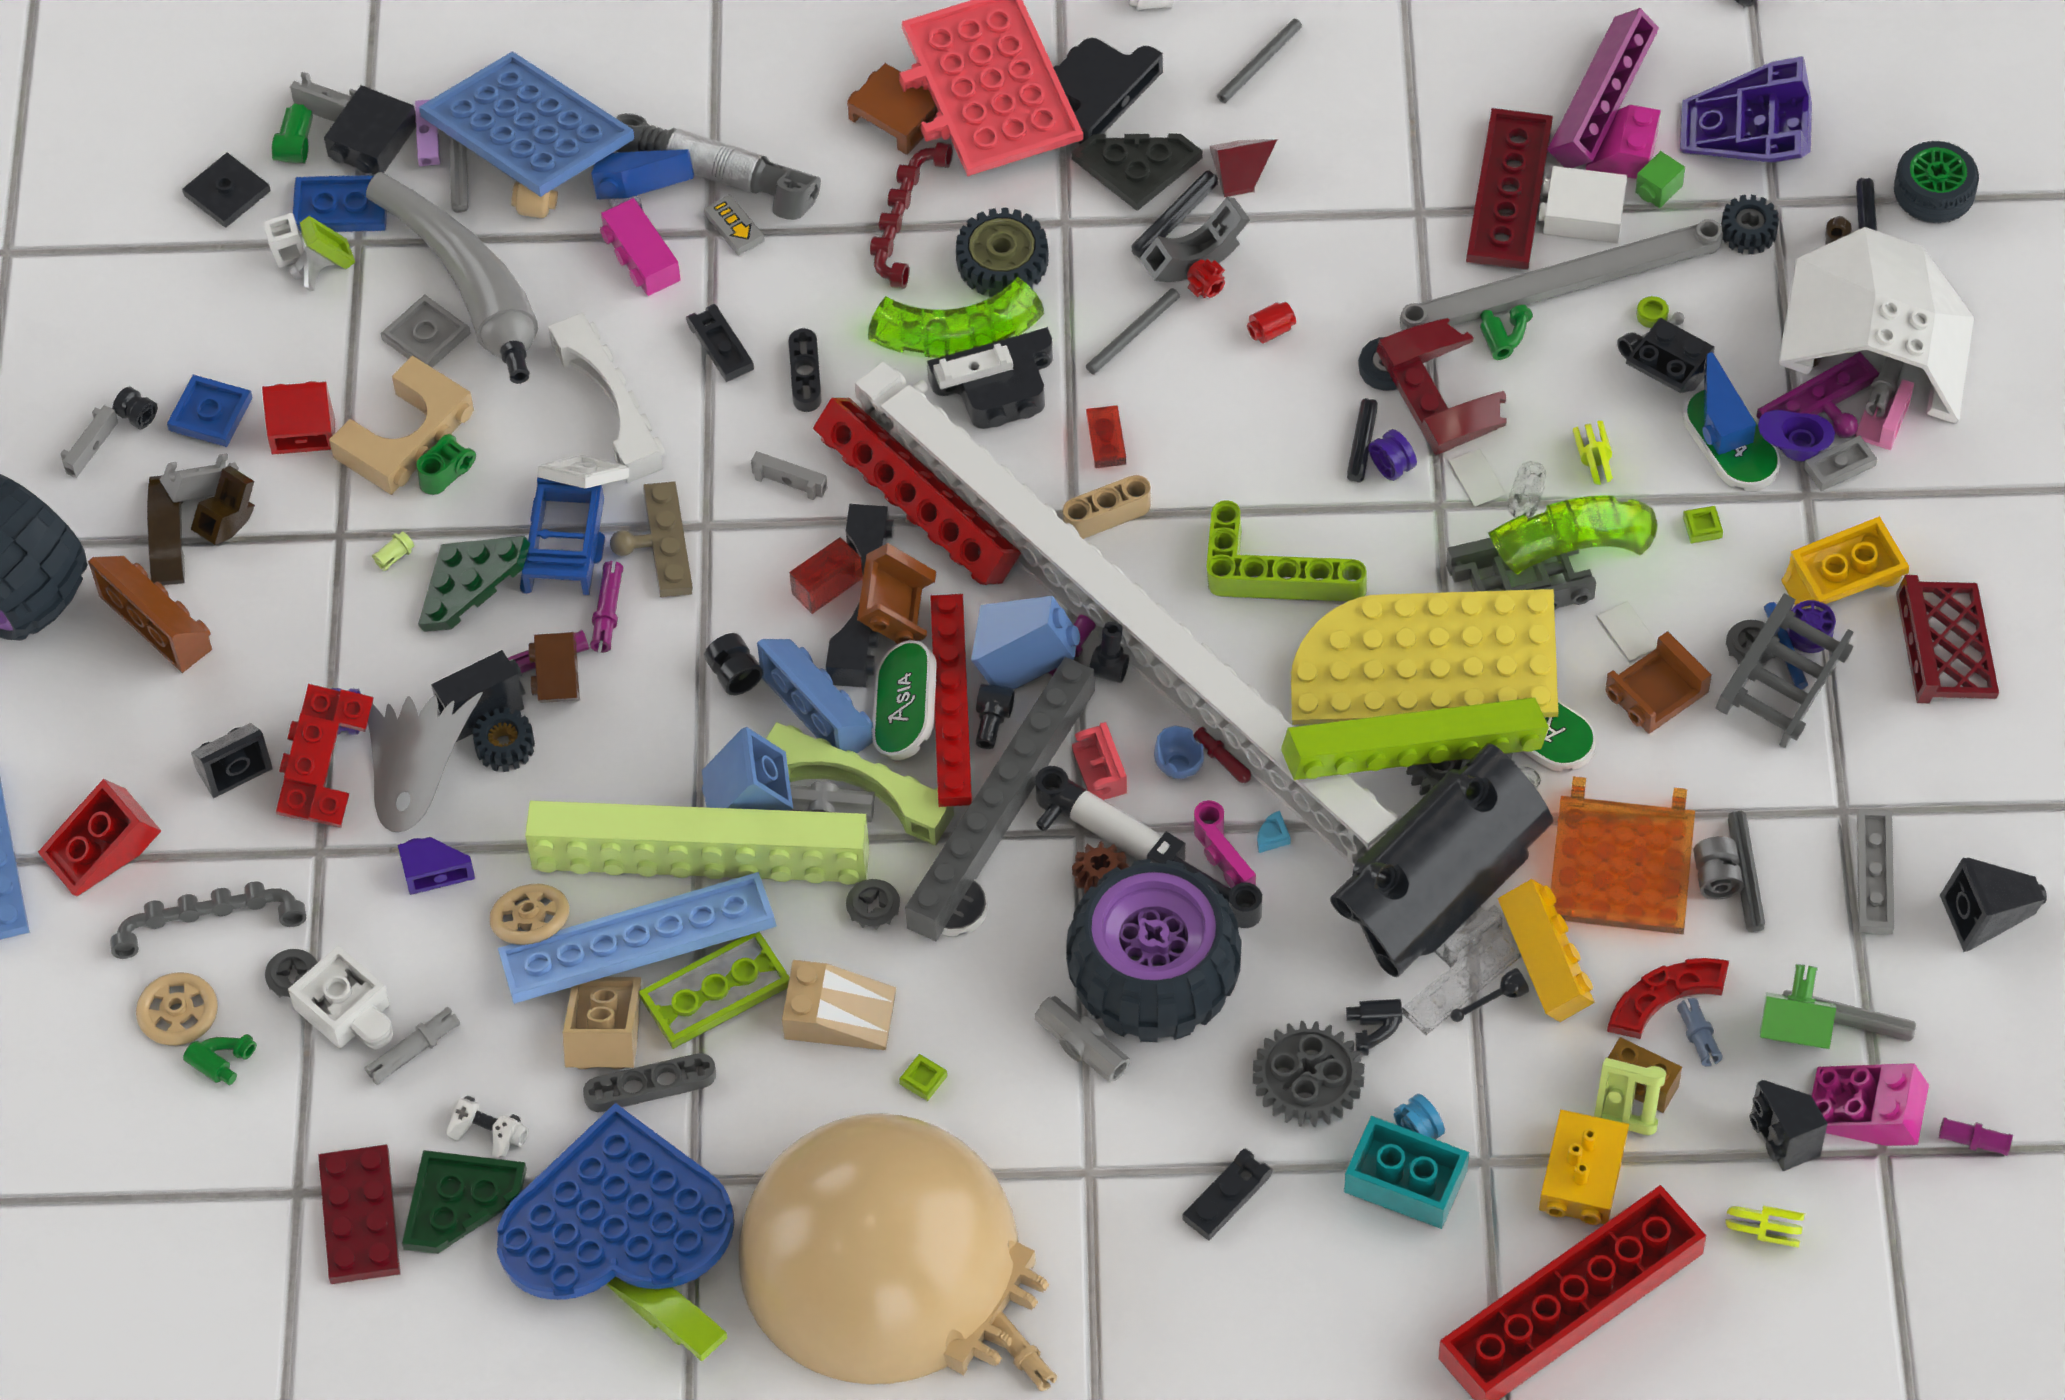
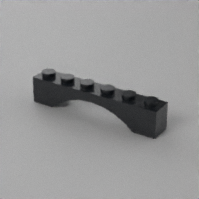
(850, 649)

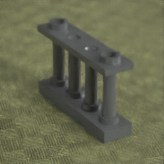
(1769, 644)

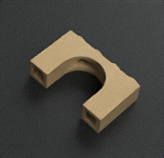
(392, 461)

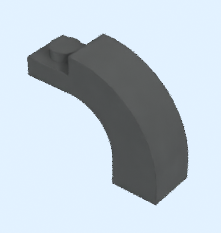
(1215, 240)

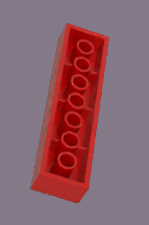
(1572, 1296)

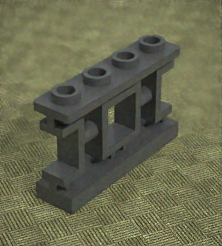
(1467, 558)

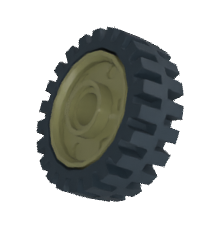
(1000, 249)

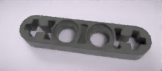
(648, 1077)

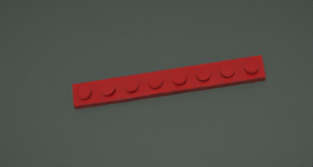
(951, 701)

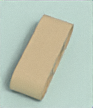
(1117, 496)

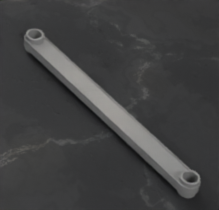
(1567, 276)

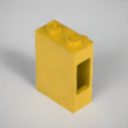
(1583, 1167)

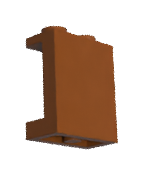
(892, 109)
(893, 593)
(1659, 684)

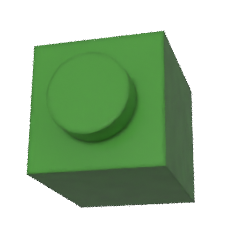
(1660, 179)

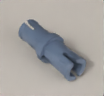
(1699, 1032)

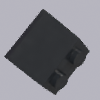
(232, 759)

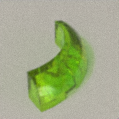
(958, 329)
(1575, 526)

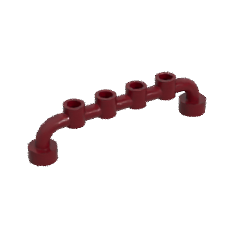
(900, 200)

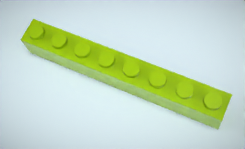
(1412, 738)

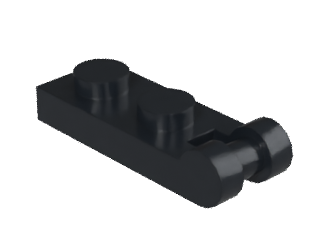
(720, 343)
(1226, 1195)

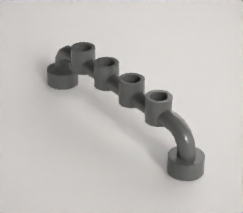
(290, 912)

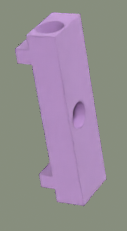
(428, 142)

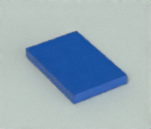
(338, 203)

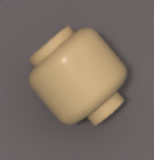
(530, 204)

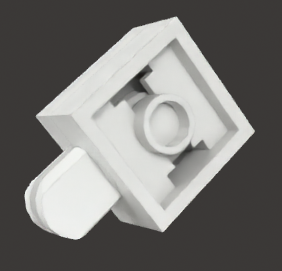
(343, 1001)

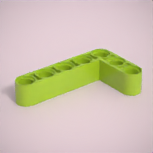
(1273, 569)

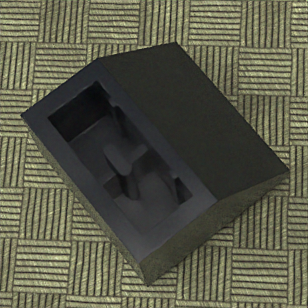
(1671, 356)
(1788, 1123)

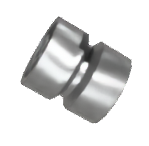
(1718, 867)

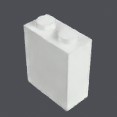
(1583, 204)

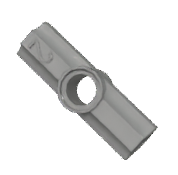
(827, 797)
(1082, 1038)

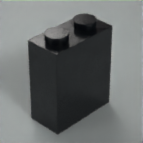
(370, 131)
(494, 677)

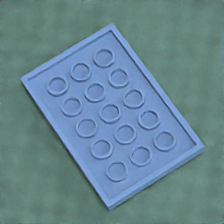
(526, 123)

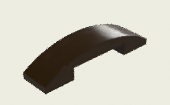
(164, 535)

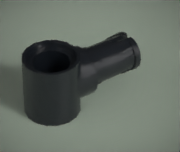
(1109, 657)
(993, 706)

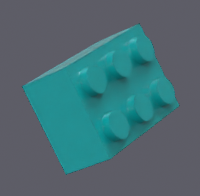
(1406, 1172)

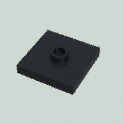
(226, 190)

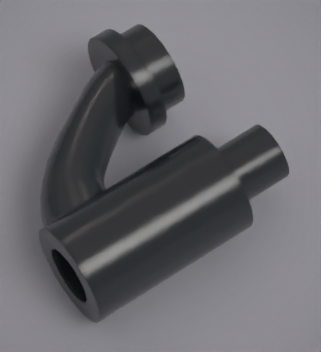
(1375, 1012)

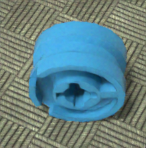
(1420, 1117)

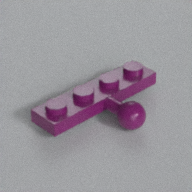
(1826, 391)

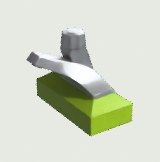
(320, 249)

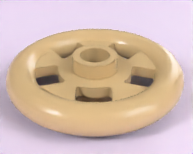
(529, 914)
(176, 1033)

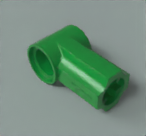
(292, 141)

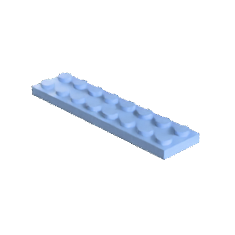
(638, 937)

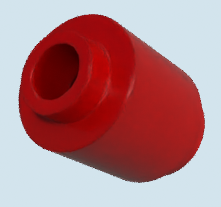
(1271, 322)

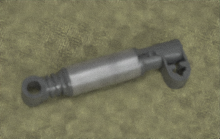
(792, 189)

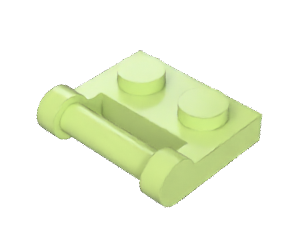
(1618, 1092)

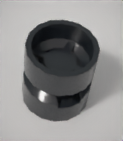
(733, 664)

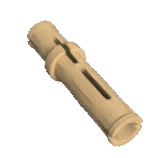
(1025, 1355)

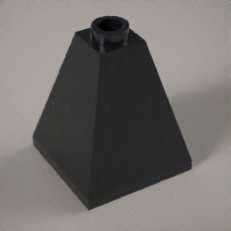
(1988, 900)

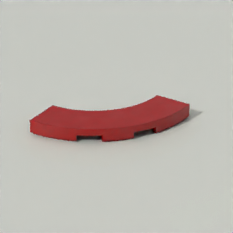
(1663, 987)

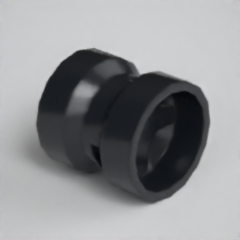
(132, 406)

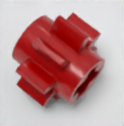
(1206, 278)

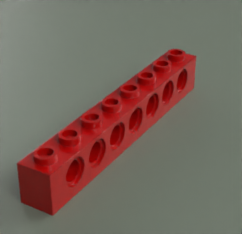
(996, 552)

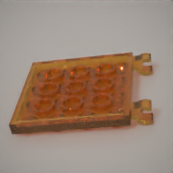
(1622, 862)

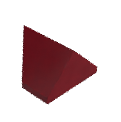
(1241, 164)

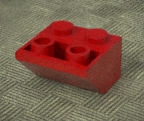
(298, 417)

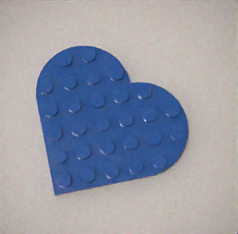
(612, 1209)

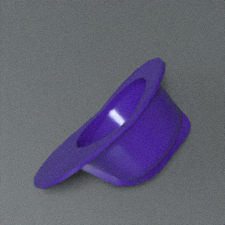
(1796, 434)

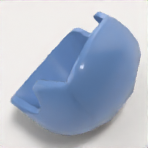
(1178, 752)

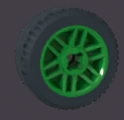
(1936, 181)

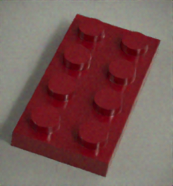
(359, 1214)

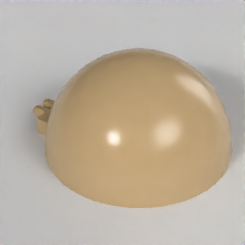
(882, 1252)

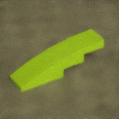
(673, 1315)

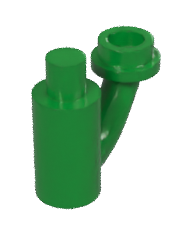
(1498, 341)
(205, 1060)

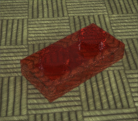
(1106, 436)

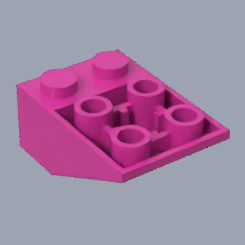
(1872, 1102)

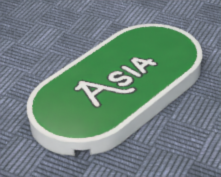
(1747, 467)
(904, 700)
(1568, 741)

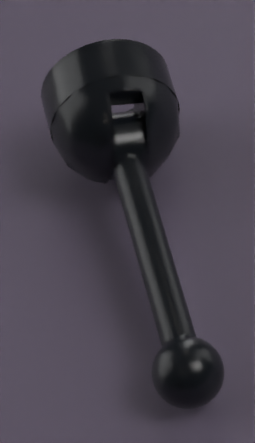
(1512, 985)

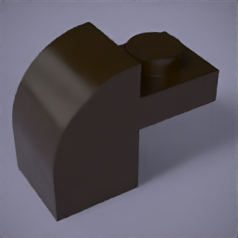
(227, 511)

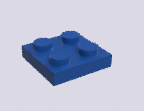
(209, 410)

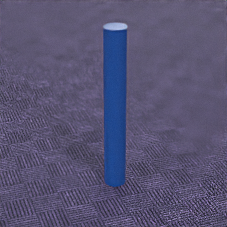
(1796, 674)

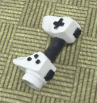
(506, 1129)

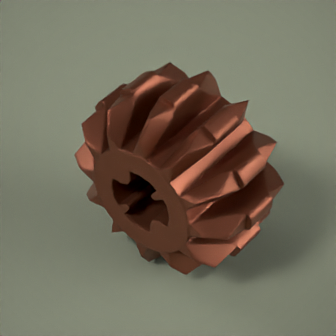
(1095, 863)

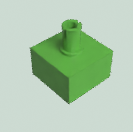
(1798, 1015)

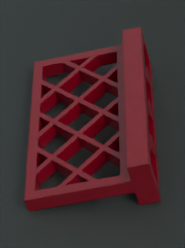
(1919, 638)

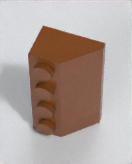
(150, 610)

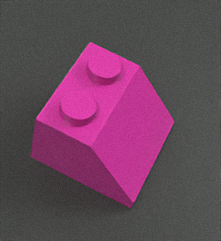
(1628, 142)

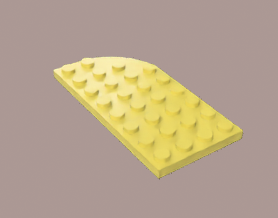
(1426, 655)

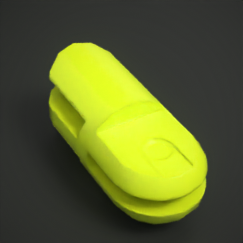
(1595, 452)
(1765, 1223)

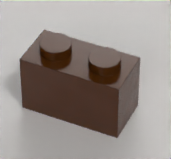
(555, 667)

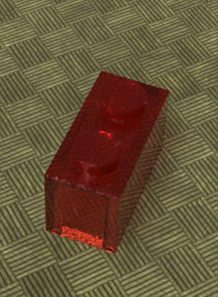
(826, 575)

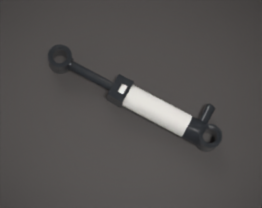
(1130, 835)

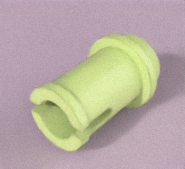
(394, 550)

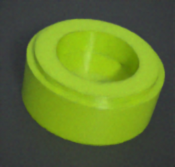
(1650, 310)

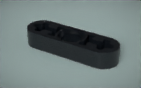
(812, 379)

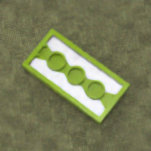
(714, 989)

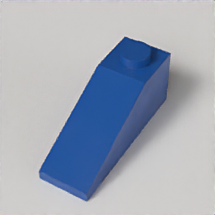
(640, 172)
(1725, 415)

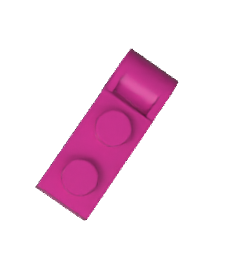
(1217, 847)

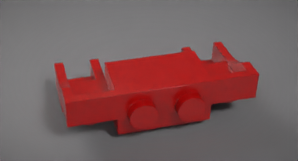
(311, 753)

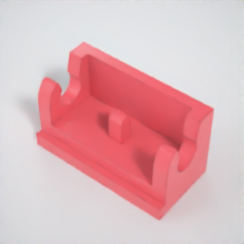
(1100, 762)

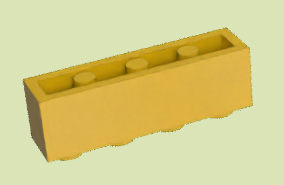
(1546, 950)

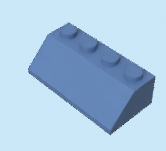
(813, 696)

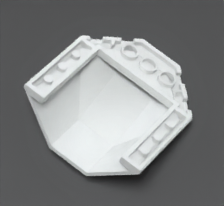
(1880, 299)

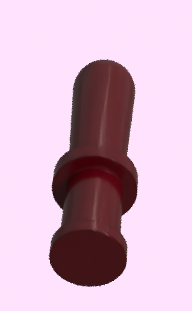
(1226, 759)

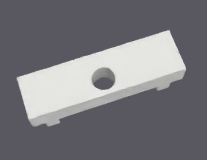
(986, 362)

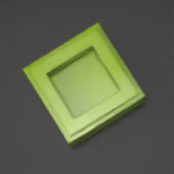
(1703, 524)
(923, 1077)

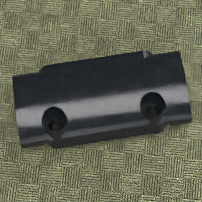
(1443, 859)

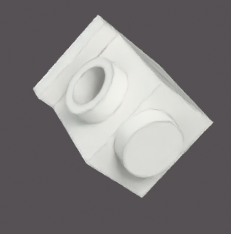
(284, 239)

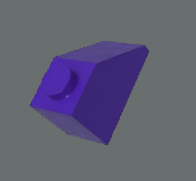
(433, 865)

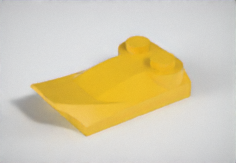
(1845, 564)

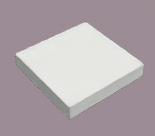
(583, 471)

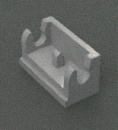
(319, 99)
(193, 482)

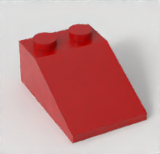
(99, 838)

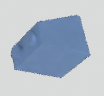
(1022, 640)
(748, 775)

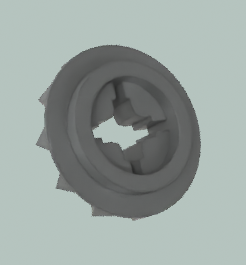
(1738, 636)
(867, 892)
(280, 967)

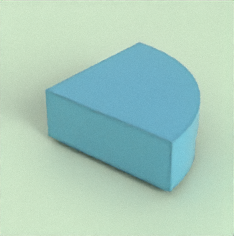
(1273, 833)

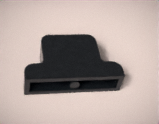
(1105, 82)
(1008, 394)

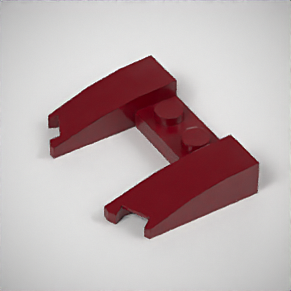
(1442, 426)

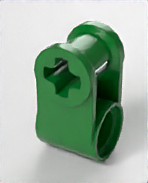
(443, 464)

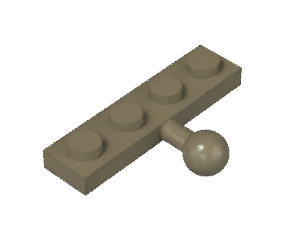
(665, 538)

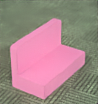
(1884, 429)

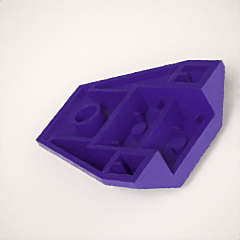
(1752, 115)

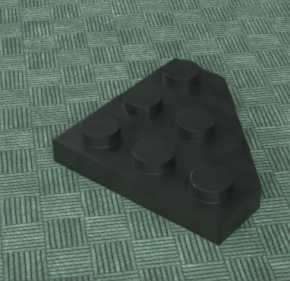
(1137, 165)

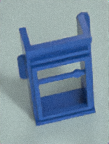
(564, 563)

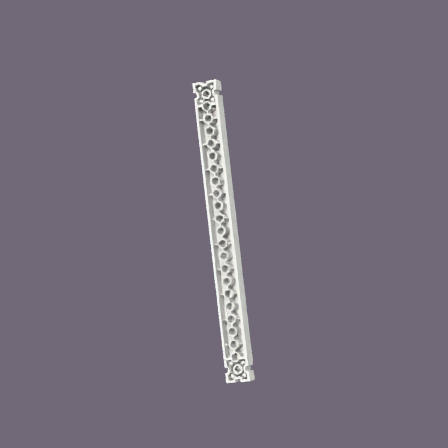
(1093, 587)

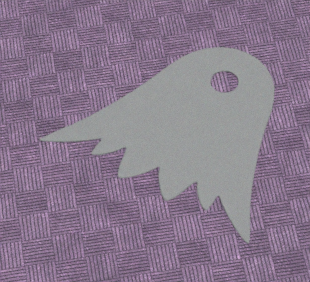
(412, 756)

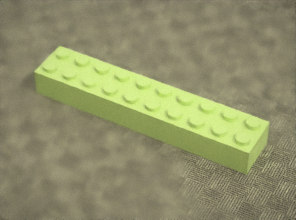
(697, 841)

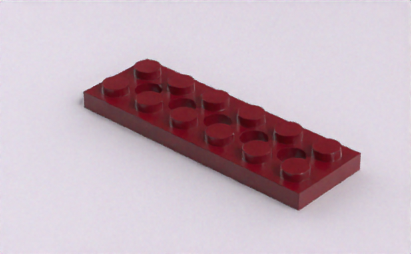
(1523, 202)

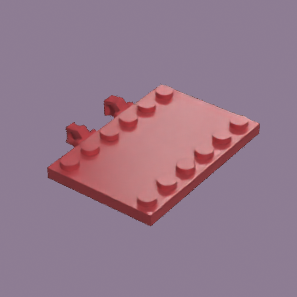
(988, 83)

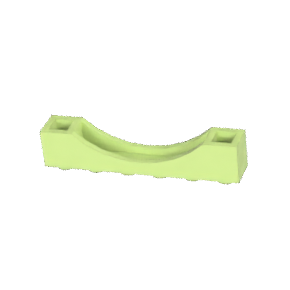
(907, 798)

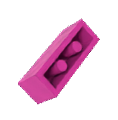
(639, 247)

